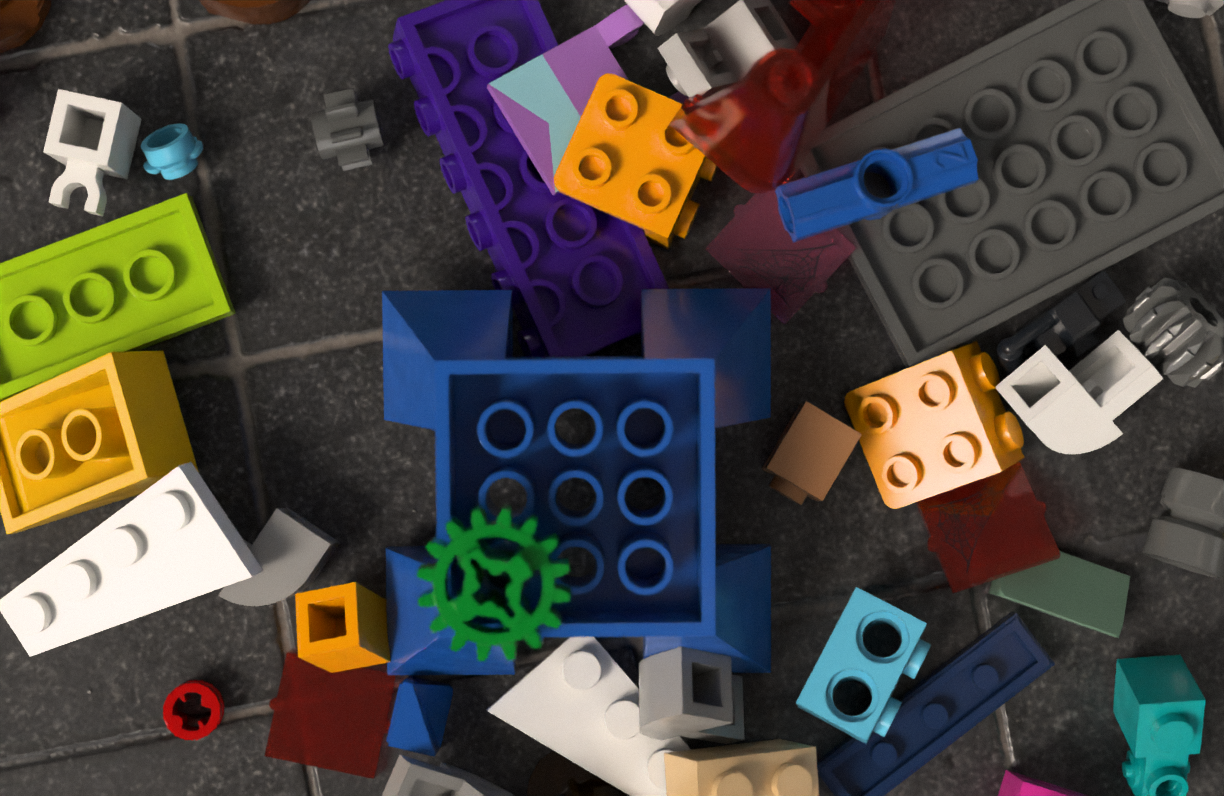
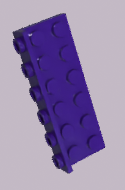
(567, 263)

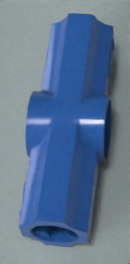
(912, 172)

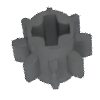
(347, 129)

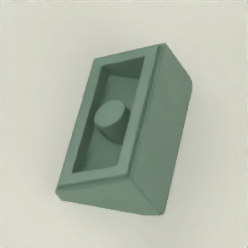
(1070, 591)

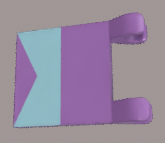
(552, 90)

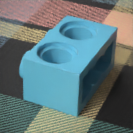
(848, 660)

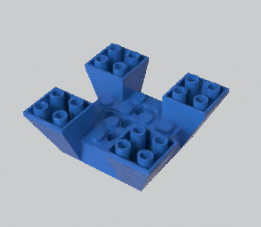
(654, 418)

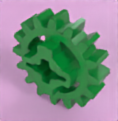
(470, 601)

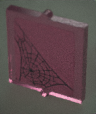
(764, 256)

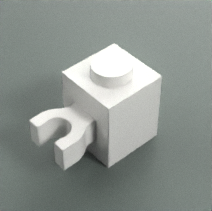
(92, 141)

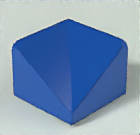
(420, 715)

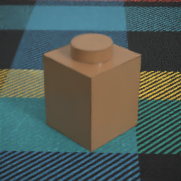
(809, 454)

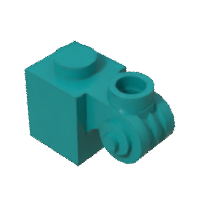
(1161, 720)

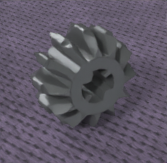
(1177, 332)

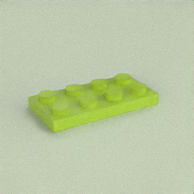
(107, 293)

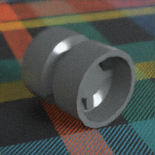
(1194, 525)

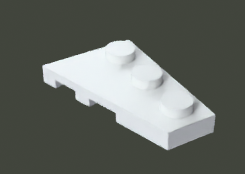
(589, 714)

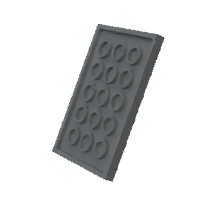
(1080, 163)

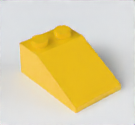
(89, 438)

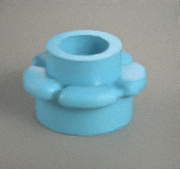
(171, 151)

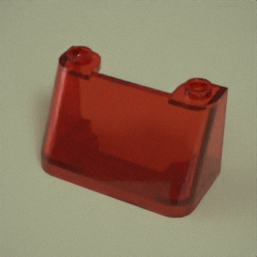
(775, 114)

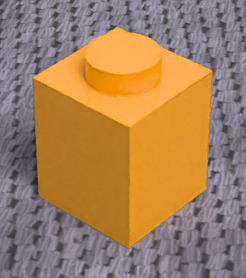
(342, 627)

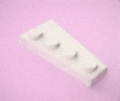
(138, 561)

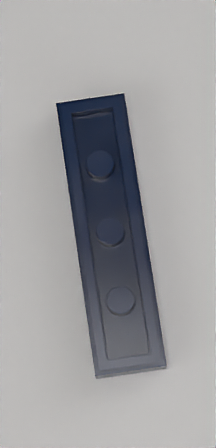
(939, 710)

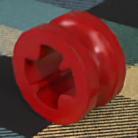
(177, 721)

